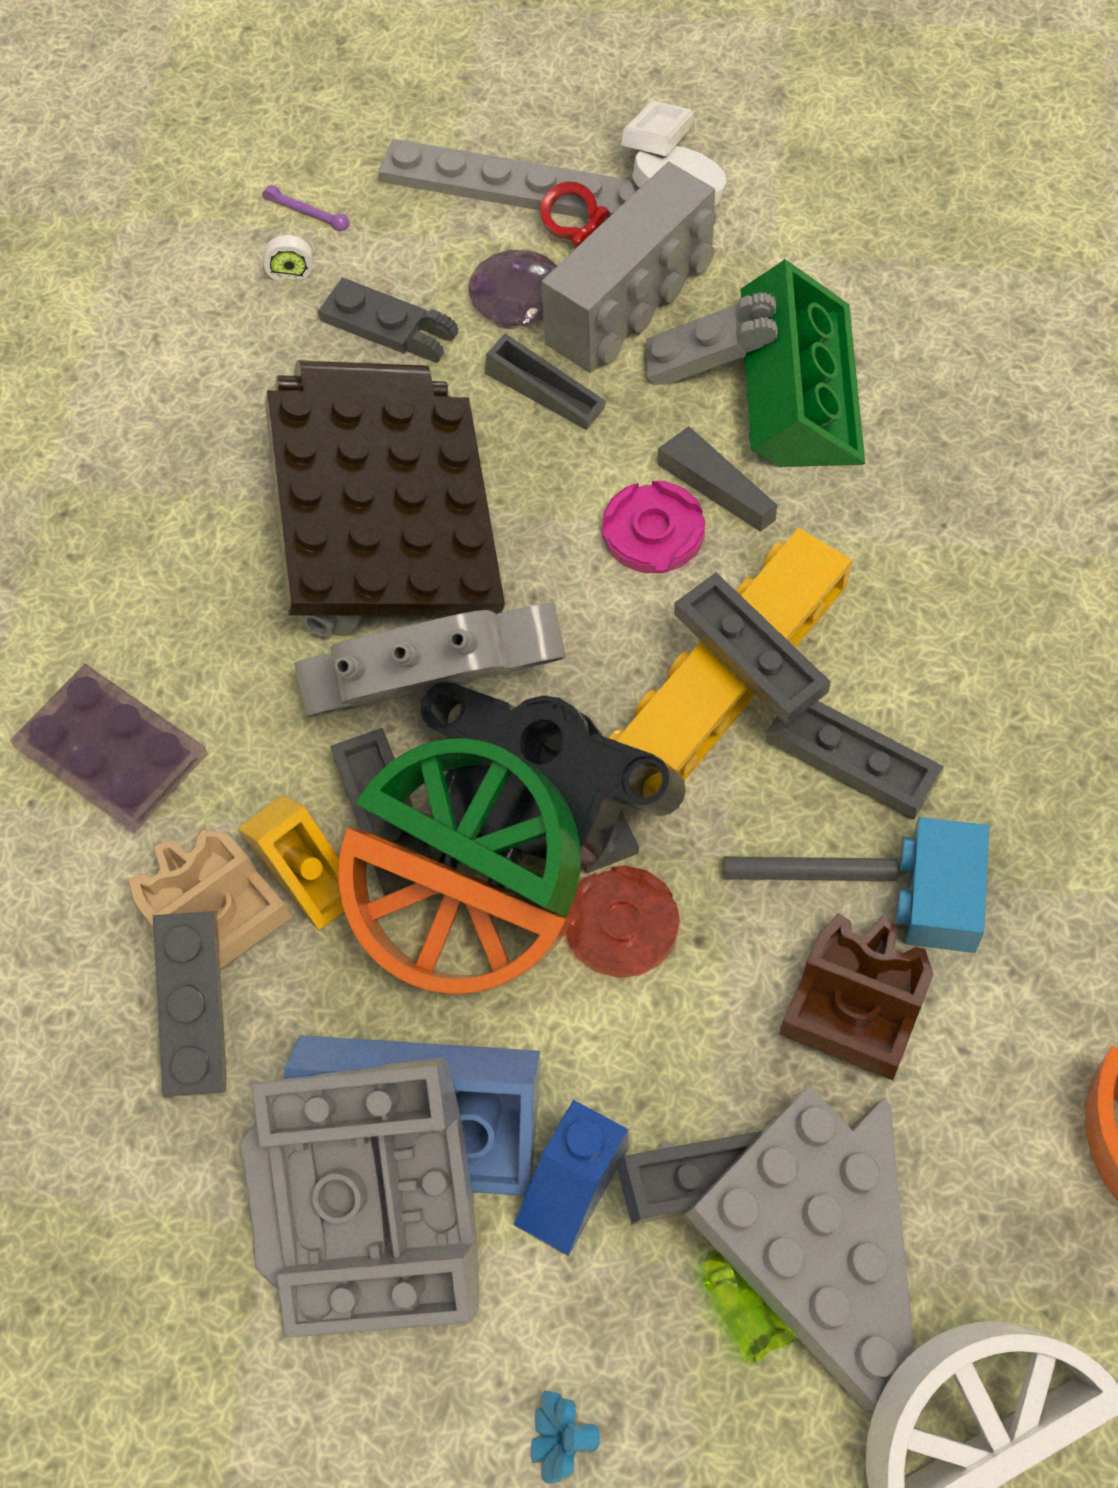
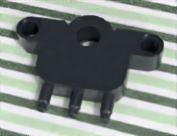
(589, 771)

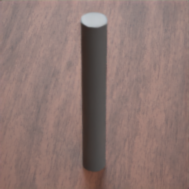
(810, 868)

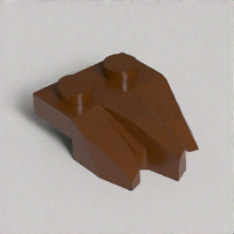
(859, 996)

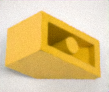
(297, 858)

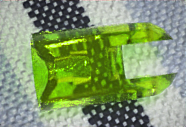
(744, 1312)

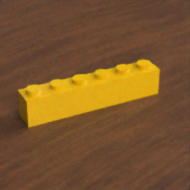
(701, 692)

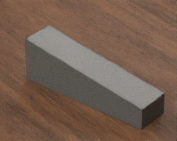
(542, 382)
(709, 473)

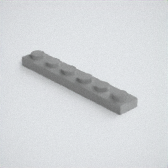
(496, 178)

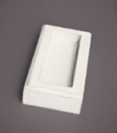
(657, 128)

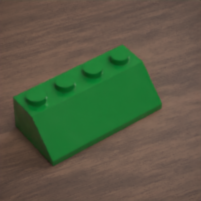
(806, 380)

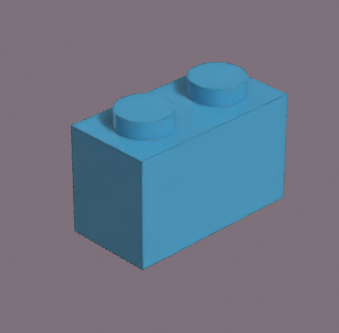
(945, 885)

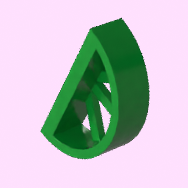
(427, 765)

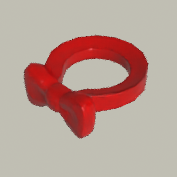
(575, 234)

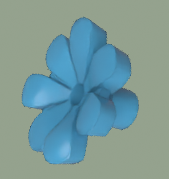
(560, 1437)

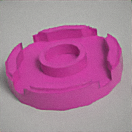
(652, 542)

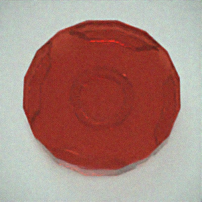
(623, 941)

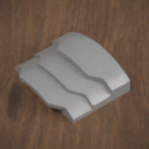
(363, 1199)

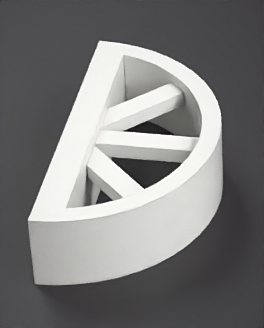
(1004, 1447)

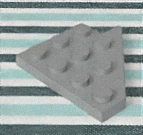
(821, 1237)

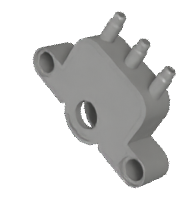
(429, 653)

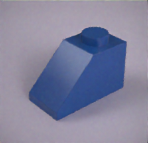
(572, 1177)

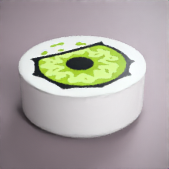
(287, 258)

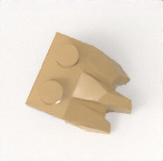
(212, 878)

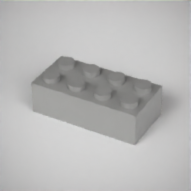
(629, 267)

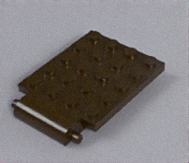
(379, 494)

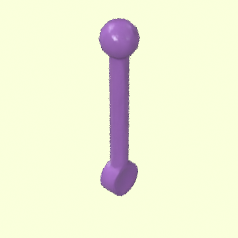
(339, 221)

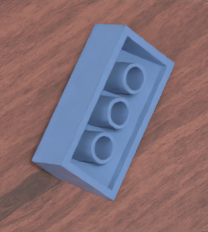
(493, 1092)

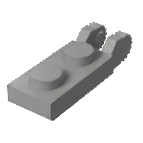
(711, 340)

